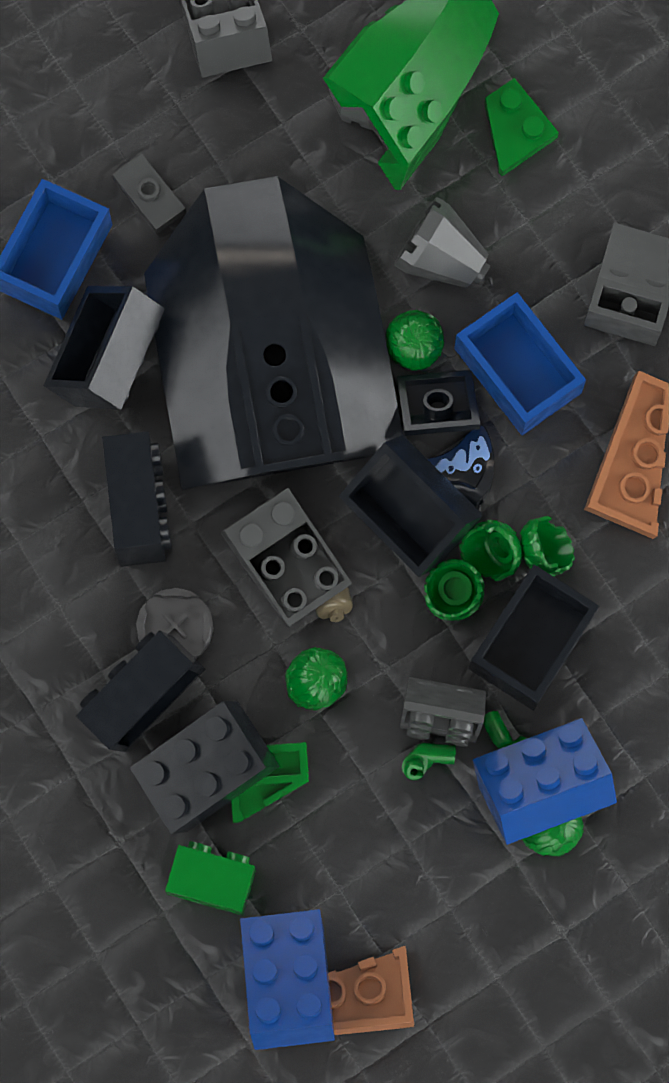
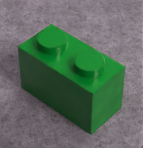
(211, 878)

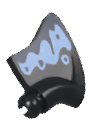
(469, 465)

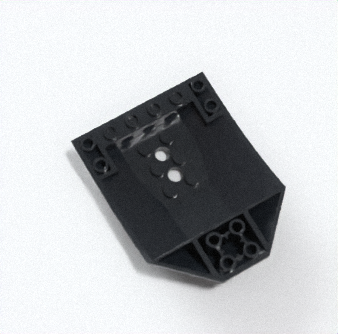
(254, 272)

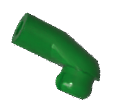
(498, 731)
(424, 756)

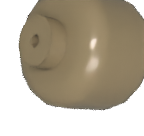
(336, 607)

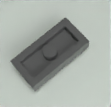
(149, 194)

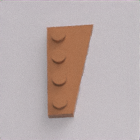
(632, 466)
(372, 995)

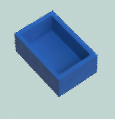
(53, 248)
(519, 363)
(545, 781)
(287, 979)

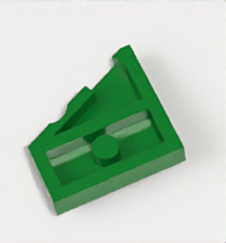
(516, 126)
(285, 779)

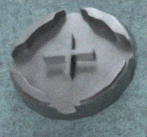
(179, 615)

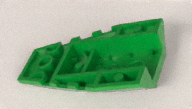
(412, 74)

